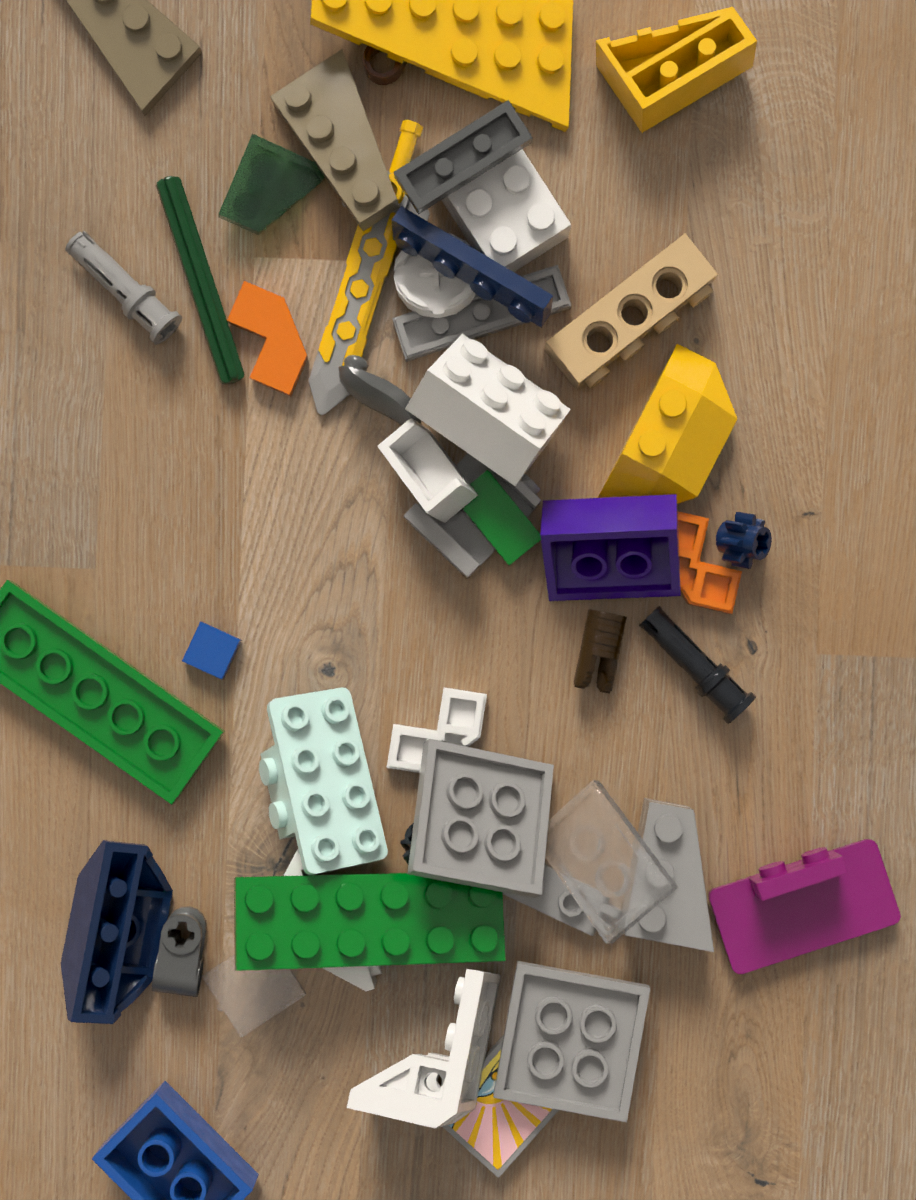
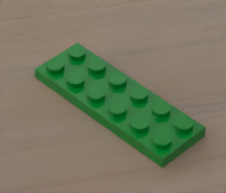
(100, 696)
(363, 922)

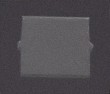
(252, 995)

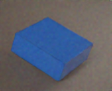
(211, 650)

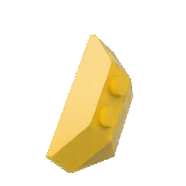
(676, 432)

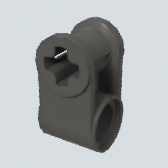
(180, 960)

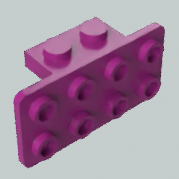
(804, 905)

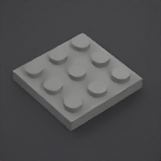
(481, 819)
(571, 1041)

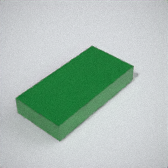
(500, 519)

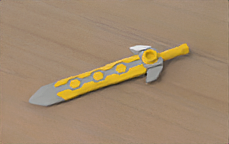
(360, 287)

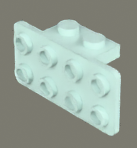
(321, 782)

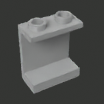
(459, 537)

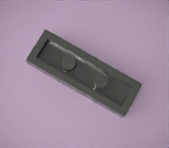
(463, 157)

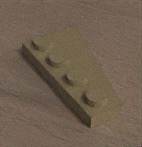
(139, 45)
(336, 133)

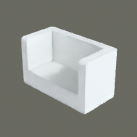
(427, 470)

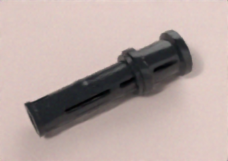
(711, 679)

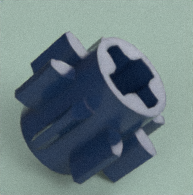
(743, 540)

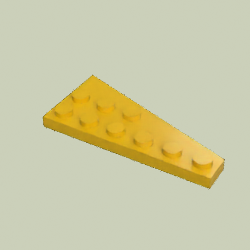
(481, 46)

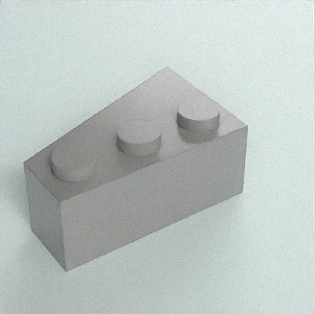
(684, 914)

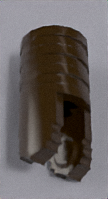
(601, 638)

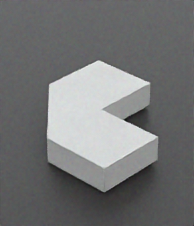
(458, 724)

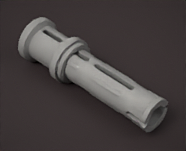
(136, 299)

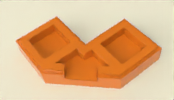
(283, 351)
(701, 582)

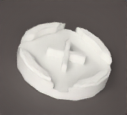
(427, 290)

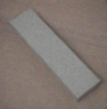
(481, 318)

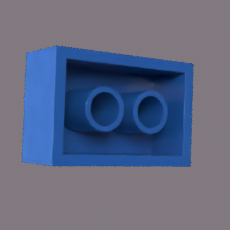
(173, 1154)

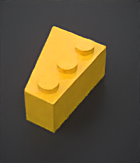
(676, 64)

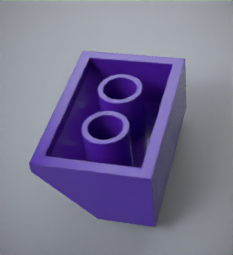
(611, 547)

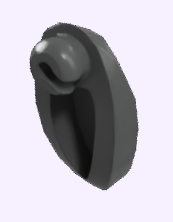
(374, 391)

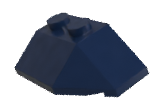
(113, 931)

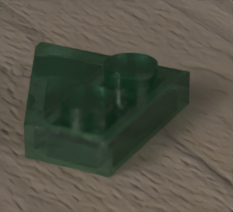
(267, 185)

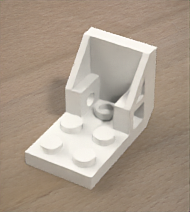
(411, 1087)

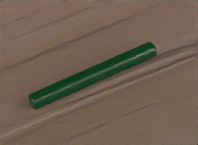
(200, 280)

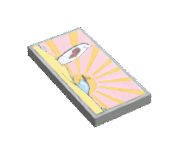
(498, 1127)

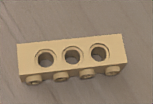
(678, 263)

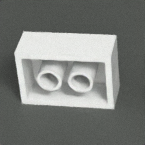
(509, 213)
(487, 408)

